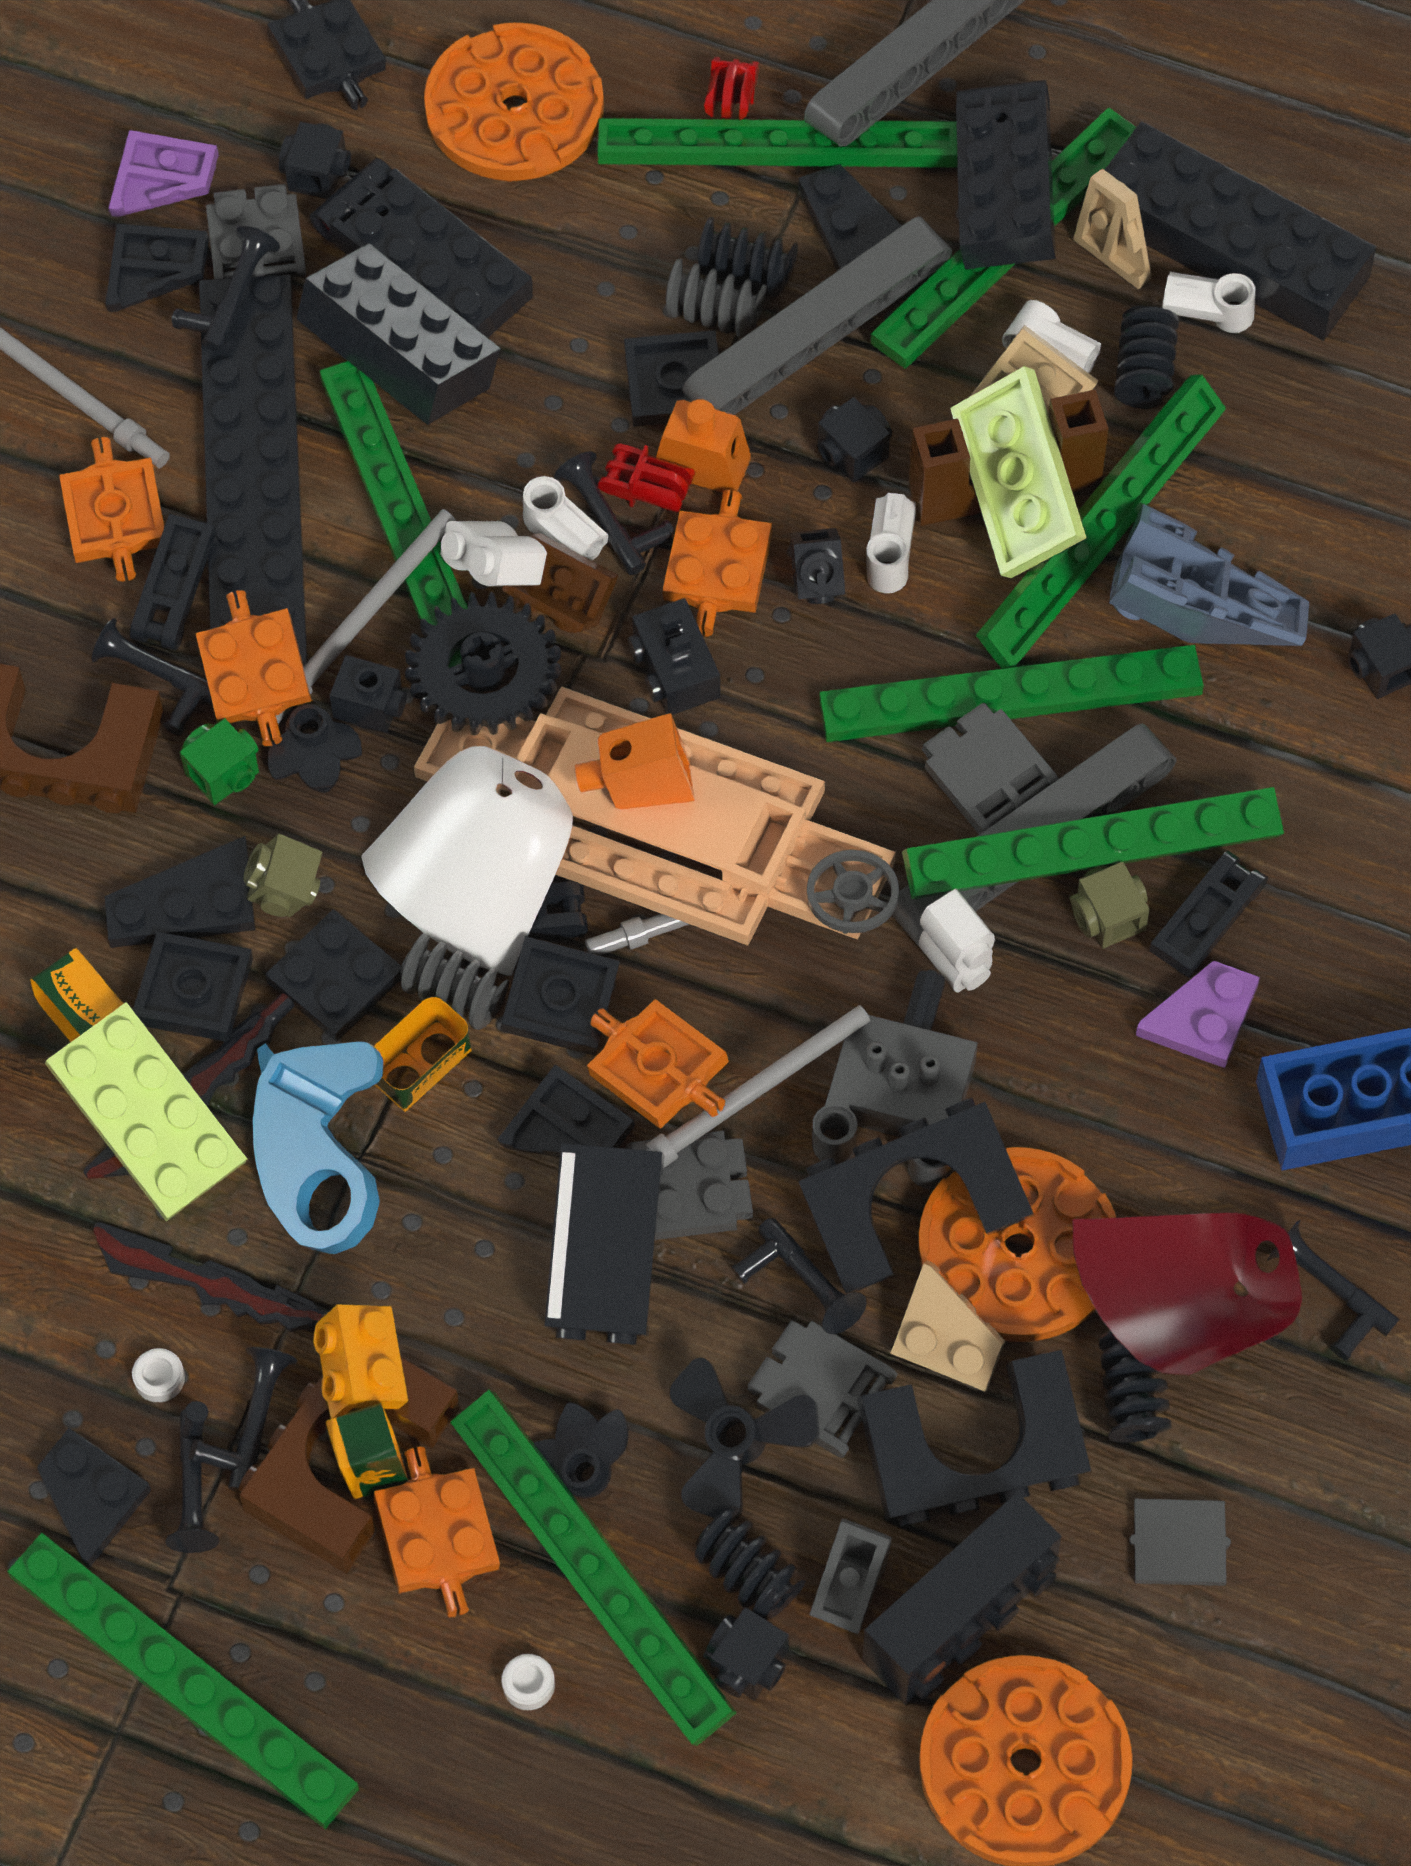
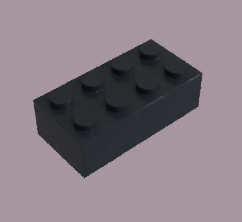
(398, 333)
(962, 1600)

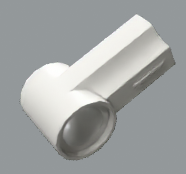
(1210, 297)
(1047, 325)
(563, 521)
(890, 543)

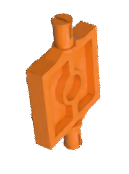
(112, 509)
(717, 561)
(253, 667)
(657, 1063)
(436, 1531)

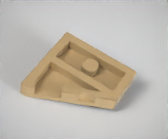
(1113, 228)
(1054, 371)
(946, 1333)

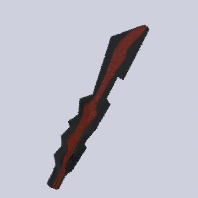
(214, 1070)
(215, 1284)

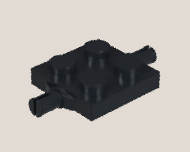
(327, 49)

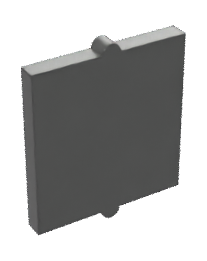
(1179, 1542)

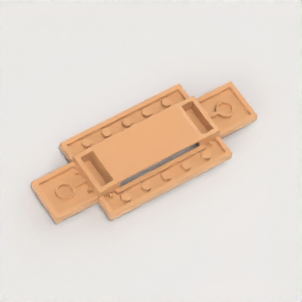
(744, 821)

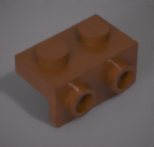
(570, 589)

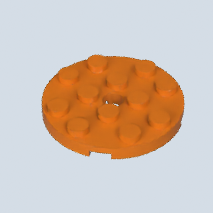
(528, 140)
(1027, 1294)
(992, 1805)

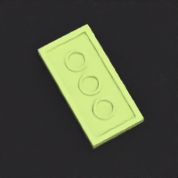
(1018, 473)
(146, 1111)

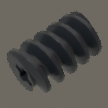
(745, 258)
(1146, 356)
(1131, 1394)
(746, 1566)

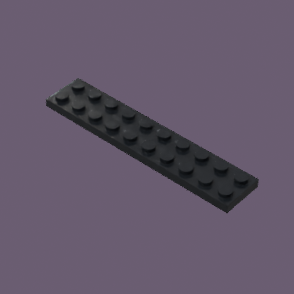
(254, 455)

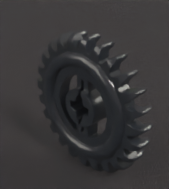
(479, 636)

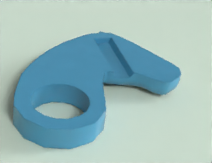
(293, 1143)

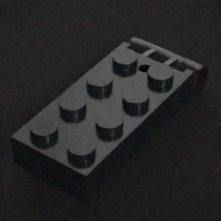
(1005, 174)
(426, 243)

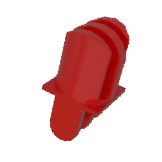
(732, 85)
(651, 480)

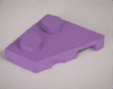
(161, 172)
(1203, 1014)

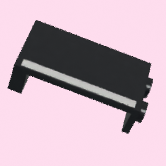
(603, 1242)

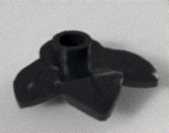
(314, 754)
(584, 1444)

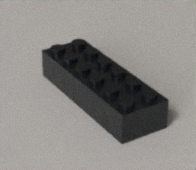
(1232, 225)

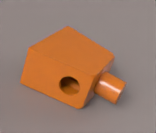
(708, 443)
(640, 765)

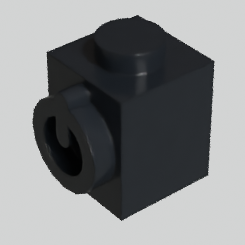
(314, 159)
(854, 438)
(817, 565)
(1382, 654)
(367, 694)
(747, 1654)

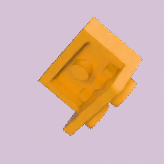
(360, 1358)

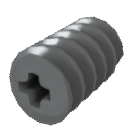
(713, 301)
(458, 987)

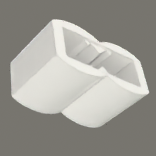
(493, 553)
(957, 941)

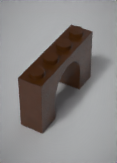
(941, 459)
(104, 772)
(303, 1510)

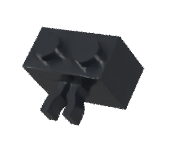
(675, 657)

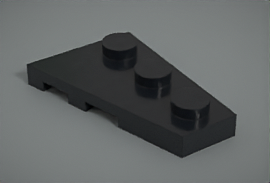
(845, 214)
(186, 900)

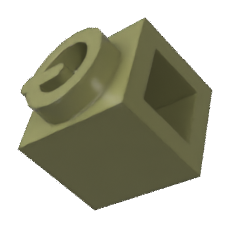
(282, 876)
(1110, 904)

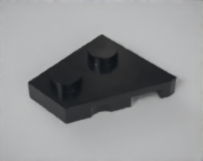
(153, 263)
(567, 1114)
(90, 1492)

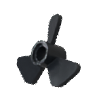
(719, 1479)

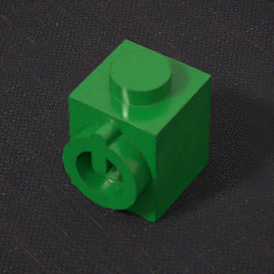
(220, 759)

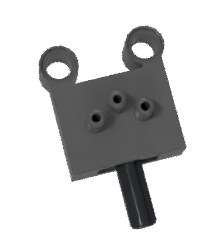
(896, 1076)

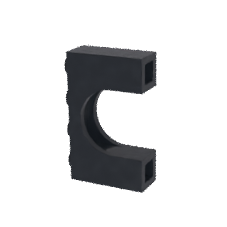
(844, 1192)
(1046, 1450)

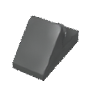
(851, 1576)

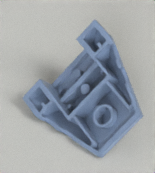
(1198, 592)

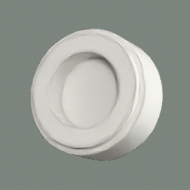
(158, 1375)
(528, 1682)

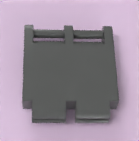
(269, 211)
(986, 766)
(698, 1188)
(826, 1371)

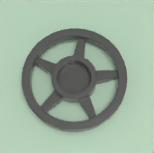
(852, 891)

